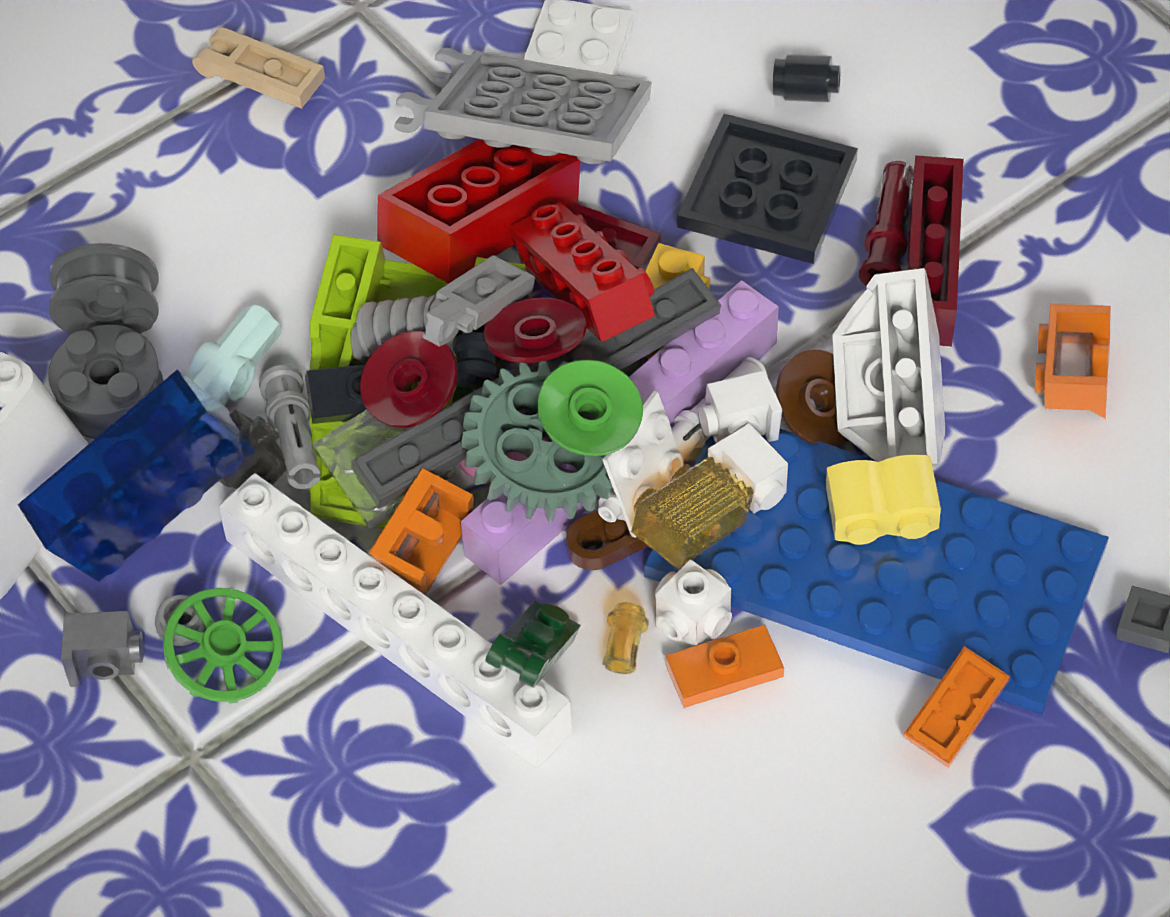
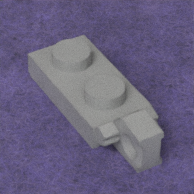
(475, 299)

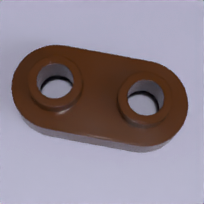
(611, 538)

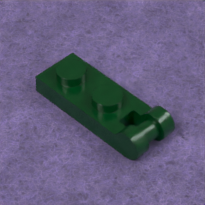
(534, 642)

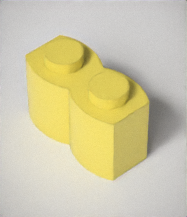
(883, 498)

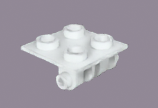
(643, 463)

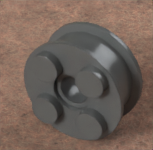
(103, 287)
(101, 356)

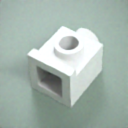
(741, 401)
(754, 462)

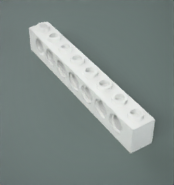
(394, 619)

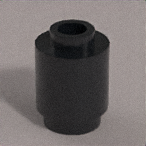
(806, 78)

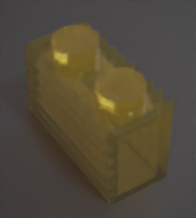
(691, 511)

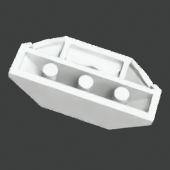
(891, 370)

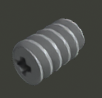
(387, 319)

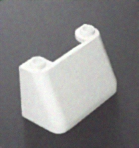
(33, 446)

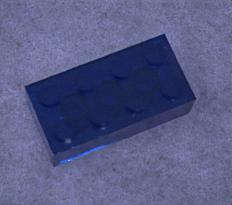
(136, 477)

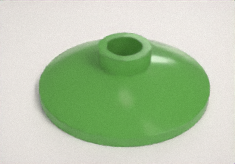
(593, 389)

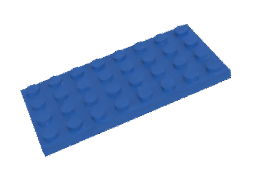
(981, 581)

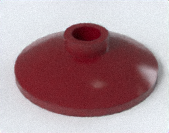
(535, 330)
(394, 370)

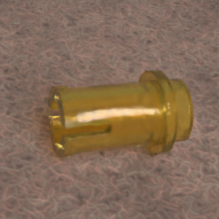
(626, 625)

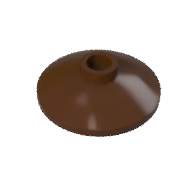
(807, 377)

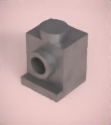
(100, 646)

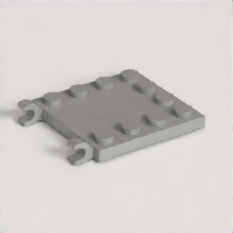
(529, 106)

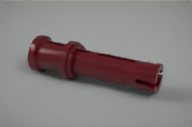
(886, 240)

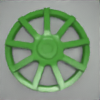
(222, 646)

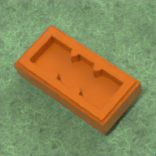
(724, 666)
(956, 707)

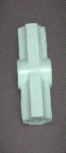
(229, 365)

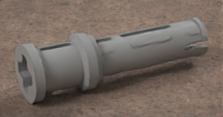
(288, 414)

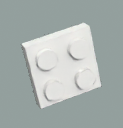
(580, 36)

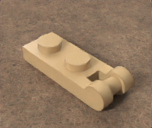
(259, 67)

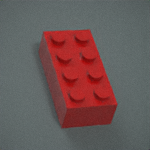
(467, 204)

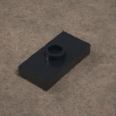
(334, 393)

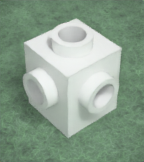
(693, 605)

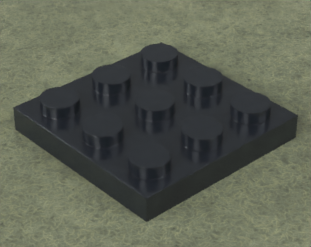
(767, 188)

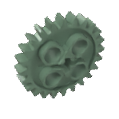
(537, 479)

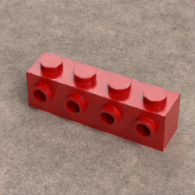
(583, 270)

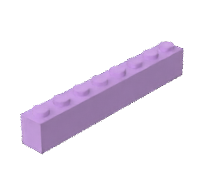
(680, 373)

